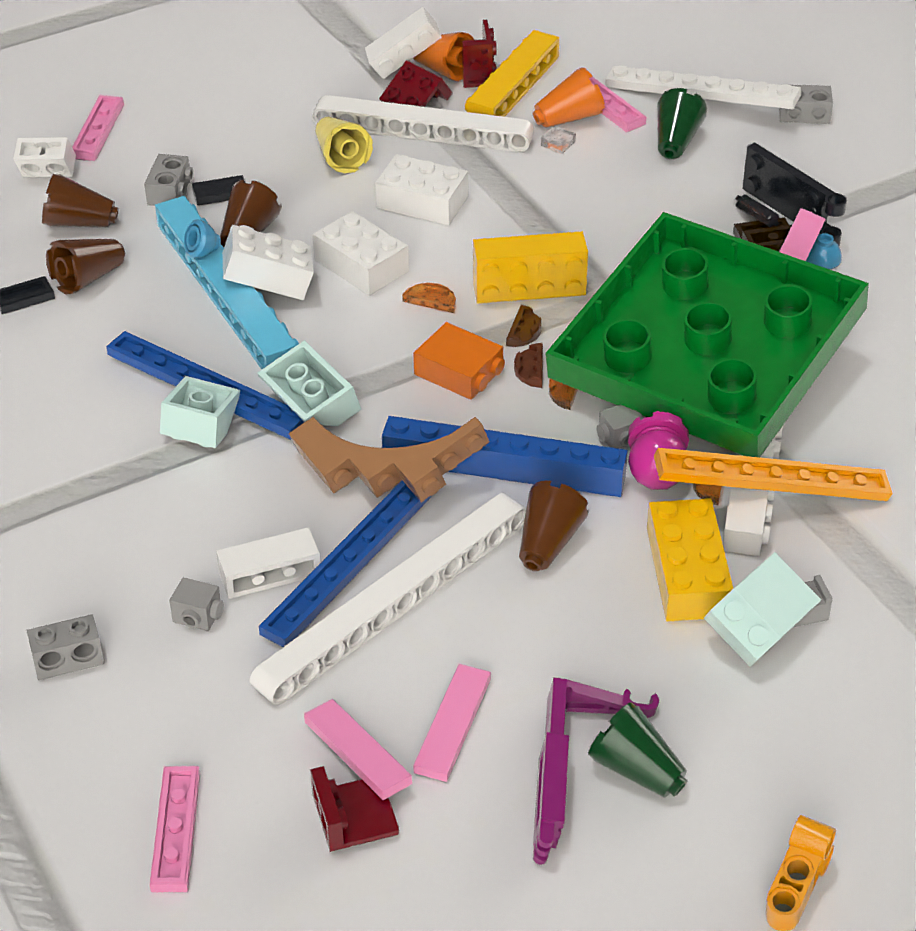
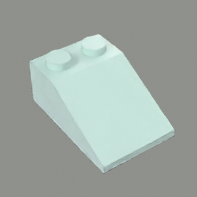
(762, 609)

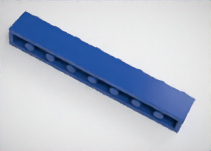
(523, 457)

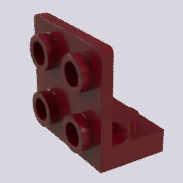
(478, 58)
(415, 87)
(351, 811)

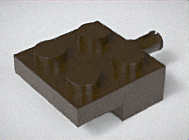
(762, 235)

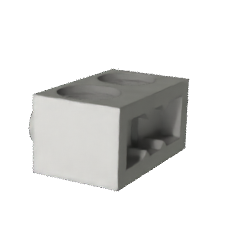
(812, 107)
(168, 178)
(65, 647)

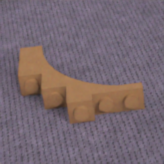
(382, 468)

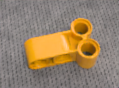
(808, 855)

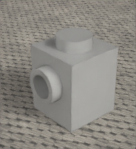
(615, 425)
(196, 604)

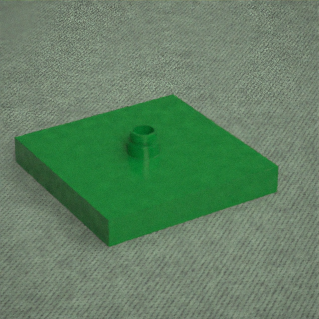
(709, 333)

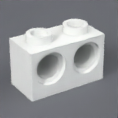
(44, 157)

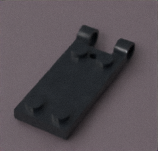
(790, 189)

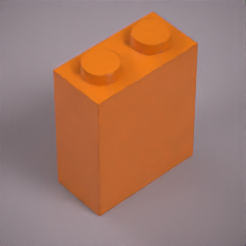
(458, 360)

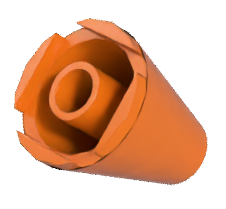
(445, 55)
(570, 101)

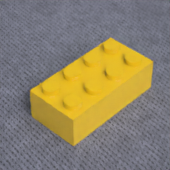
(530, 267)
(687, 557)

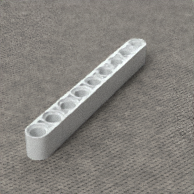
(429, 123)

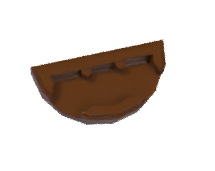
(525, 328)

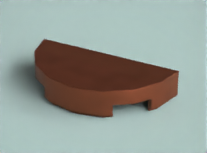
(529, 365)

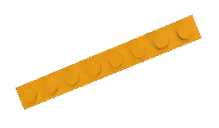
(772, 474)

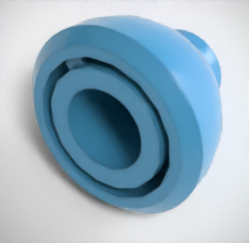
(200, 239)
(825, 252)

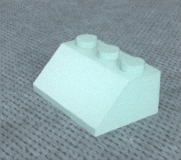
(311, 386)

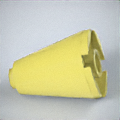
(343, 144)

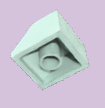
(198, 411)

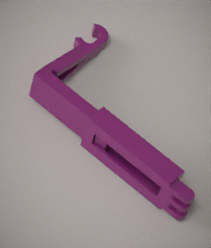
(554, 753)

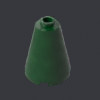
(678, 120)
(639, 753)

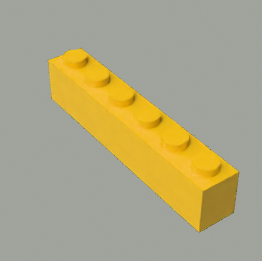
(515, 75)

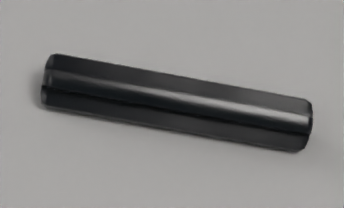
(757, 210)

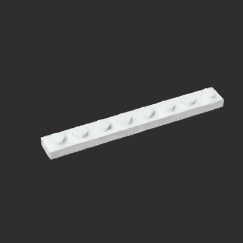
(707, 87)

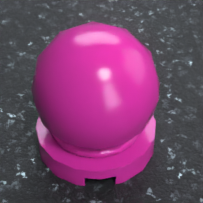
(648, 435)

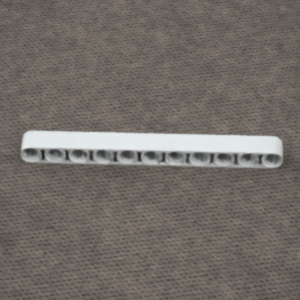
(387, 599)

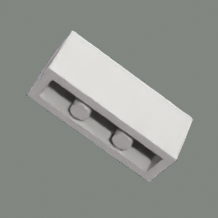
(403, 42)
(267, 562)

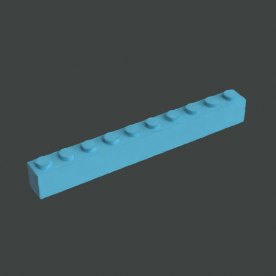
(238, 303)

